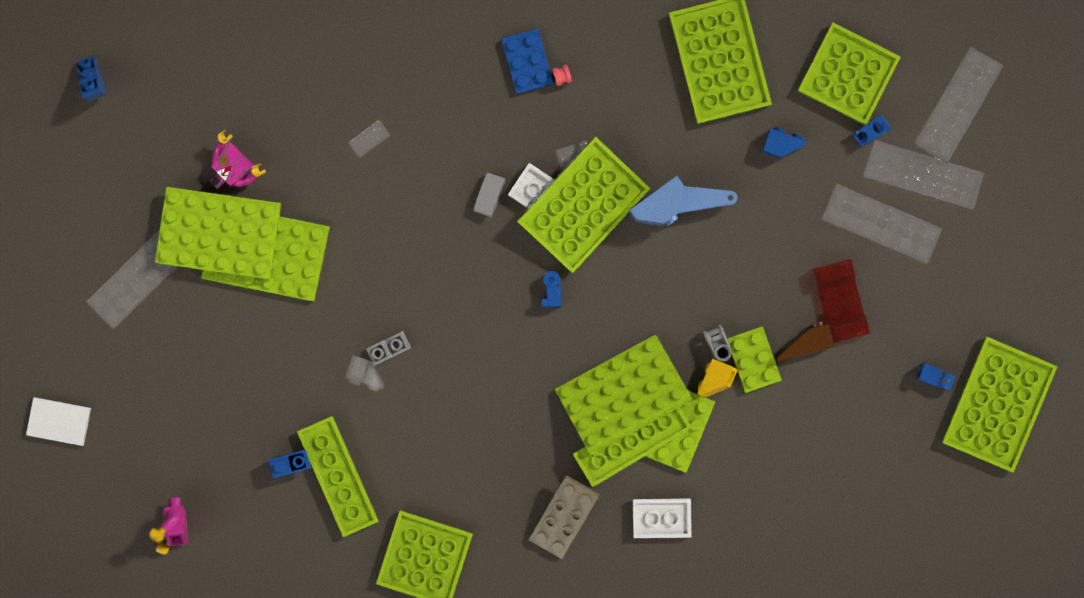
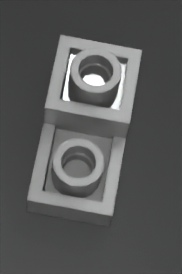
(488, 195)
(388, 348)

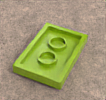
(754, 359)

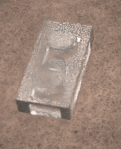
(369, 138)

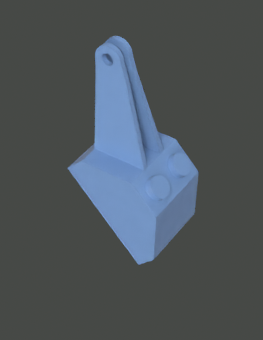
(676, 199)

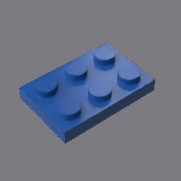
(527, 61)

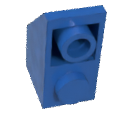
(781, 144)
(289, 463)

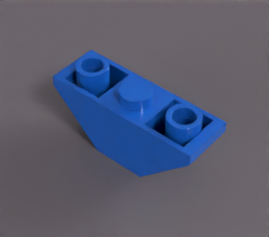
(90, 79)

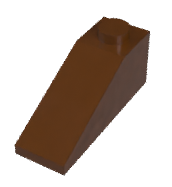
(811, 340)

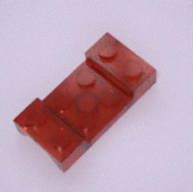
(841, 300)

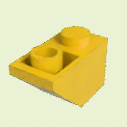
(717, 378)

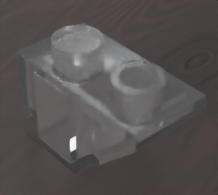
(364, 372)

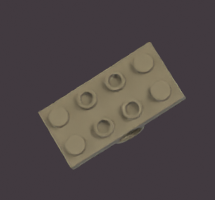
(564, 517)

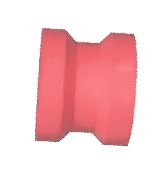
(562, 75)

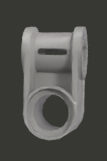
(717, 342)

